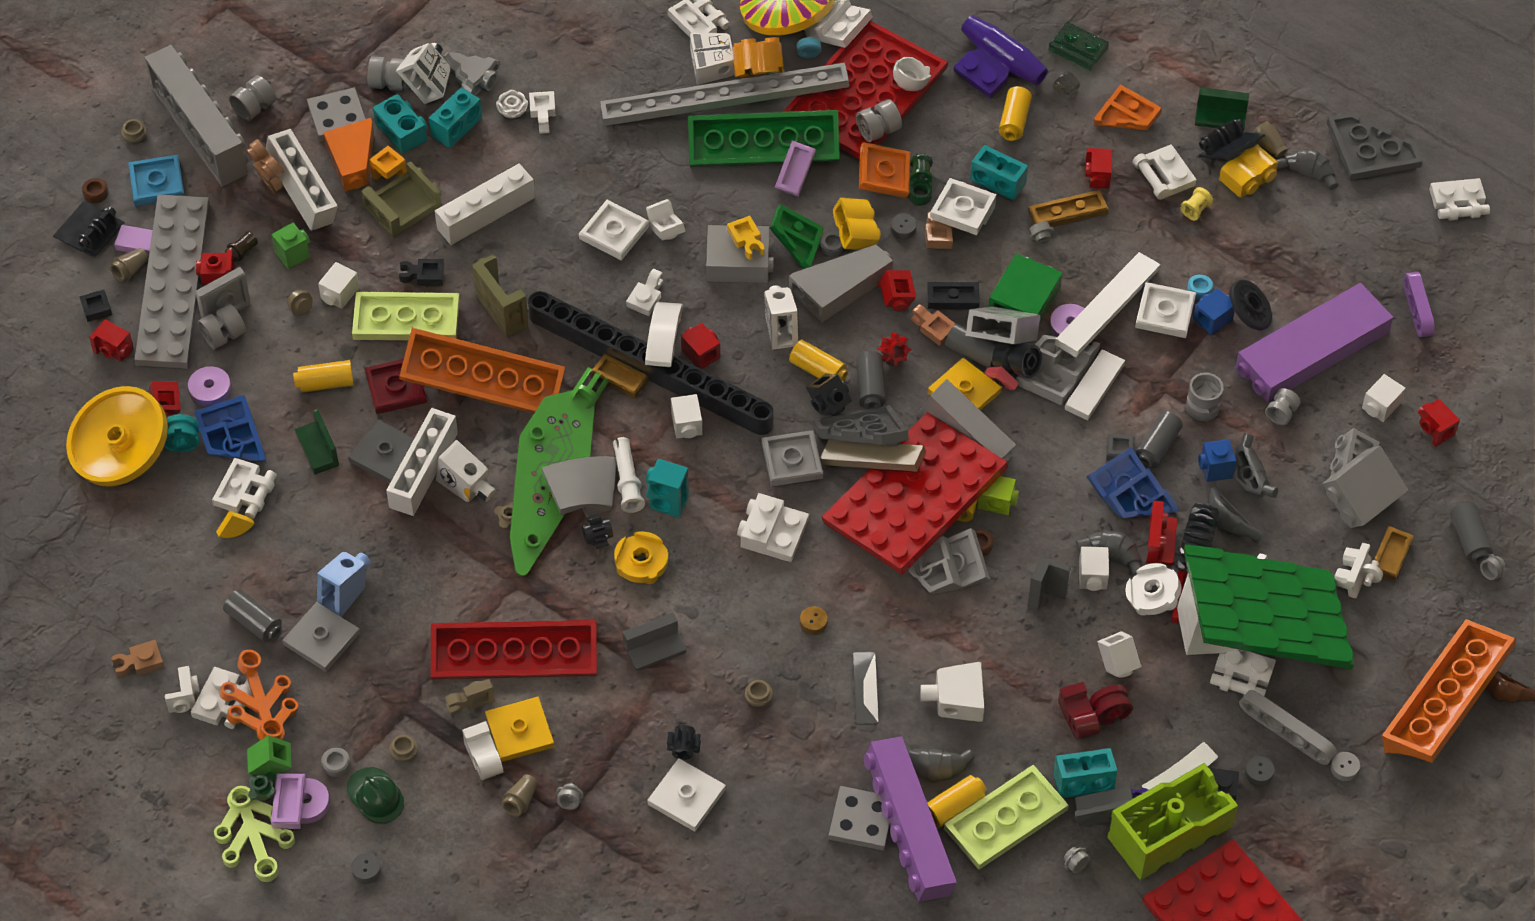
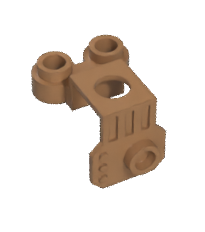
(266, 166)

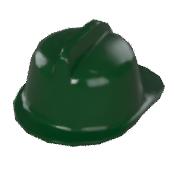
(375, 795)

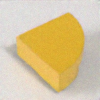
(234, 525)

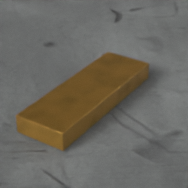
(1069, 209)

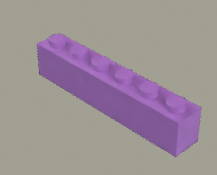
(909, 819)

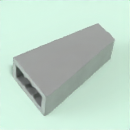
(840, 281)
(961, 414)

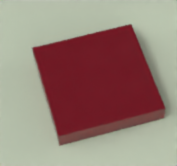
(389, 391)

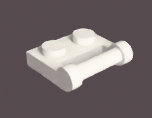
(1170, 168)

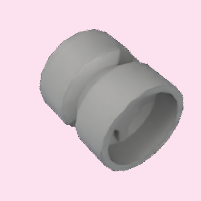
(383, 73)
(250, 100)
(880, 120)
(228, 320)
(1204, 396)

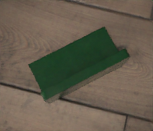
(1219, 106)
(317, 445)

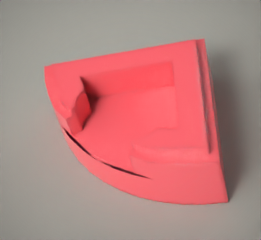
(1002, 376)

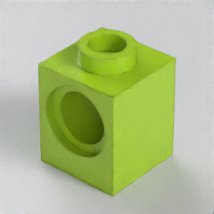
(999, 496)

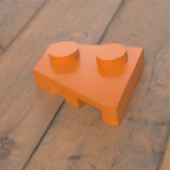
(1127, 111)

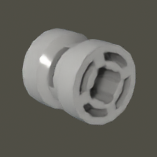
(1282, 407)

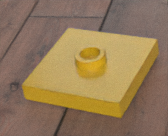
(971, 383)
(519, 729)

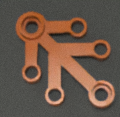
(259, 702)

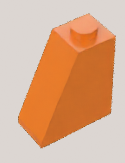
(350, 152)

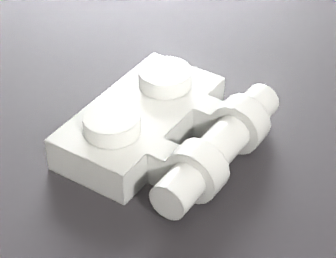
(691, 19)
(1456, 194)
(237, 484)
(1243, 665)
(210, 705)

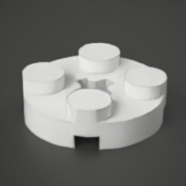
(1157, 602)

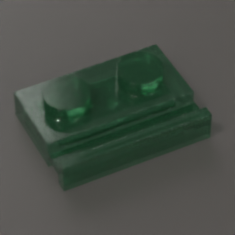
(1078, 46)

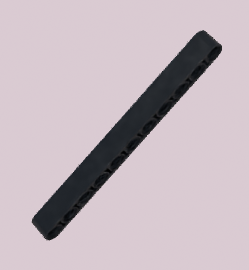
(571, 325)

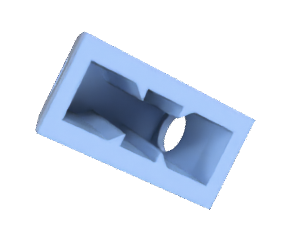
(342, 581)

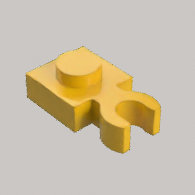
(746, 234)

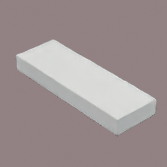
(1094, 385)

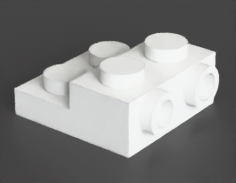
(840, 24)
(963, 206)
(772, 528)

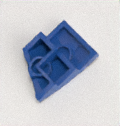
(230, 430)
(1129, 486)

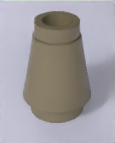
(1272, 141)
(127, 265)
(519, 796)

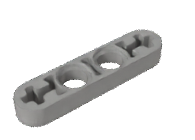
(1288, 727)

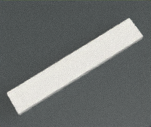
(1107, 304)

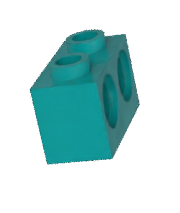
(455, 117)
(400, 123)
(999, 172)
(667, 487)
(1085, 773)

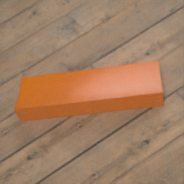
(479, 371)
(1447, 692)

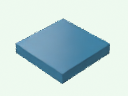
(155, 177)

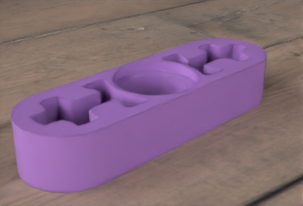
(1418, 304)

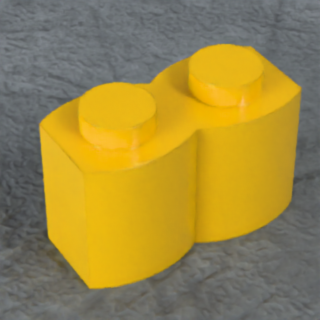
(1248, 171)
(856, 223)

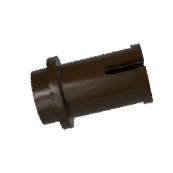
(241, 246)

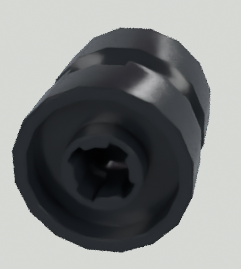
(1019, 358)

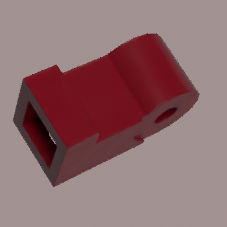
(1078, 710)

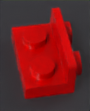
(1161, 536)

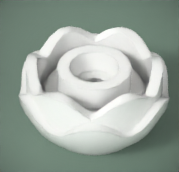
(512, 104)

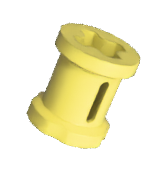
(1196, 203)

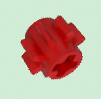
(894, 349)

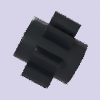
(597, 531)
(683, 742)

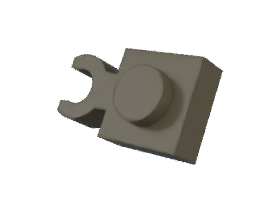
(473, 696)

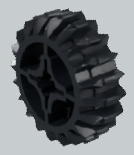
(1199, 530)

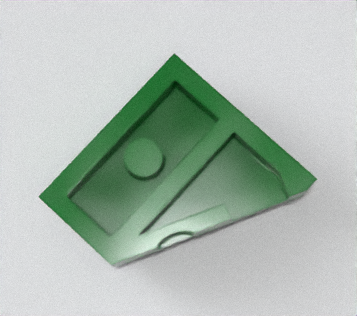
(797, 234)

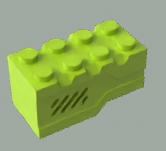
(1170, 820)

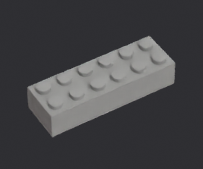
(197, 115)

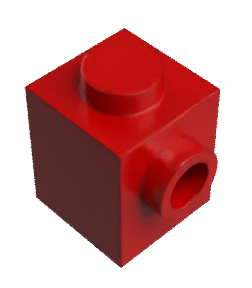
(700, 345)

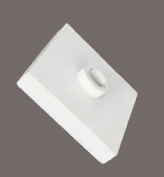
(614, 229)
(1165, 310)
(686, 794)

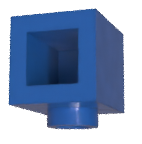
(1214, 311)
(1217, 460)

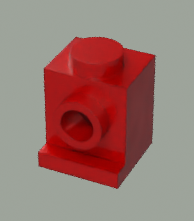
(1098, 167)
(214, 266)
(897, 289)
(111, 341)
(167, 395)
(1438, 421)

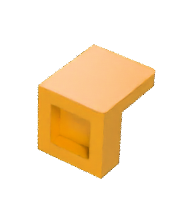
(387, 163)

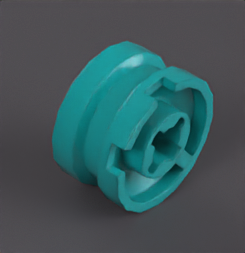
(182, 433)

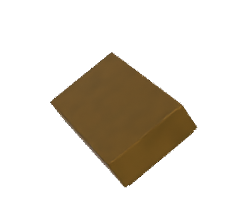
(620, 376)
(1393, 552)

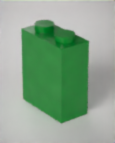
(1026, 287)

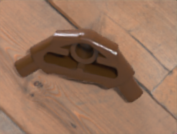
(1509, 690)

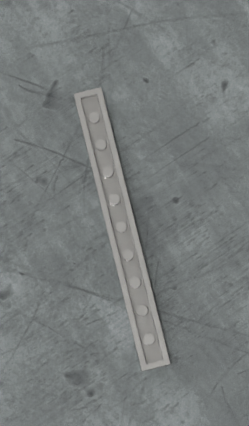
(724, 94)

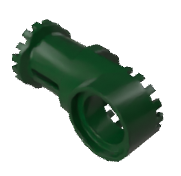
(921, 184)

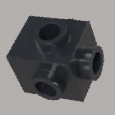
(829, 394)

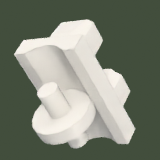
(1363, 570)

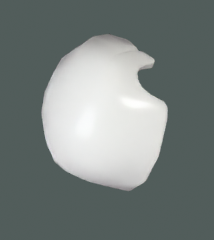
(911, 74)

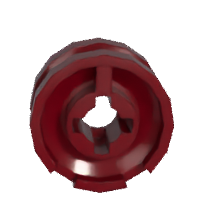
(1111, 703)

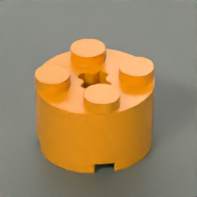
(757, 58)

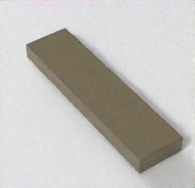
(874, 456)

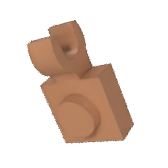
(933, 326)

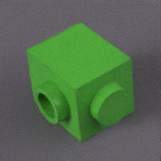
(291, 245)
(269, 756)

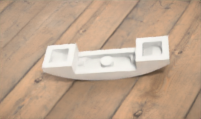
(663, 334)

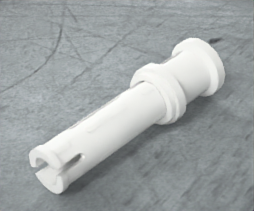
(628, 484)

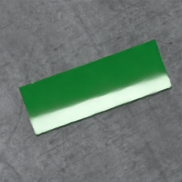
(761, 137)

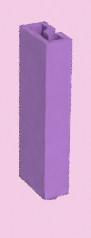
(1314, 342)

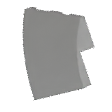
(1058, 370)
(582, 484)
(951, 564)

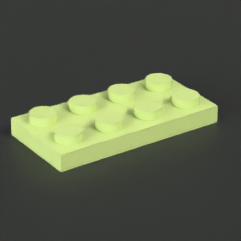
(395, 313)
(1006, 817)

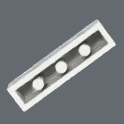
(302, 180)
(485, 204)
(421, 462)

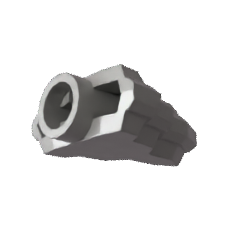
(473, 72)

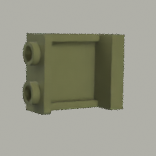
(403, 200)
(506, 310)

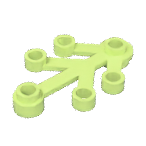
(251, 829)

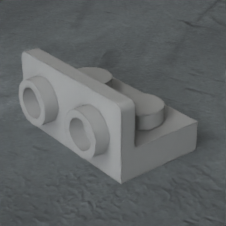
(1349, 447)

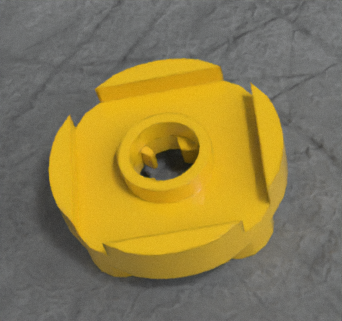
(641, 571)

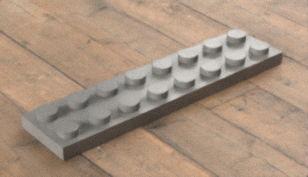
(171, 282)

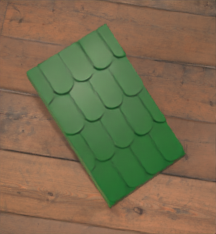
(1261, 608)

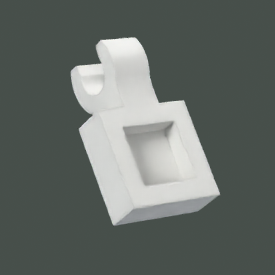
(542, 106)
(646, 296)

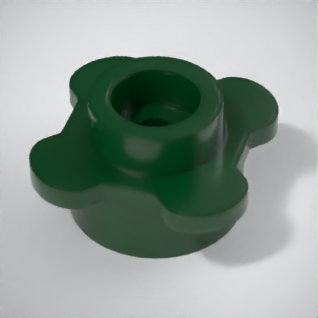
(266, 791)

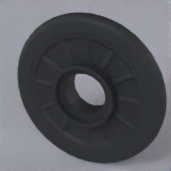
(1242, 296)

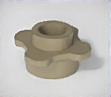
(501, 512)

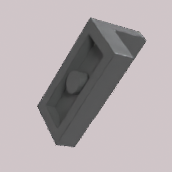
(1048, 578)
(653, 642)
(1098, 807)

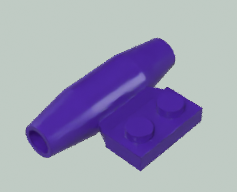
(996, 58)

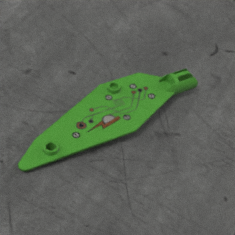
(554, 434)

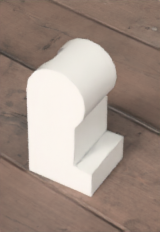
(482, 750)

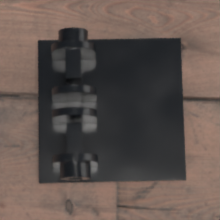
(1228, 141)
(89, 228)

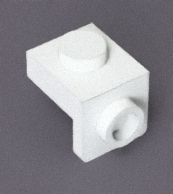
(664, 221)
(183, 700)

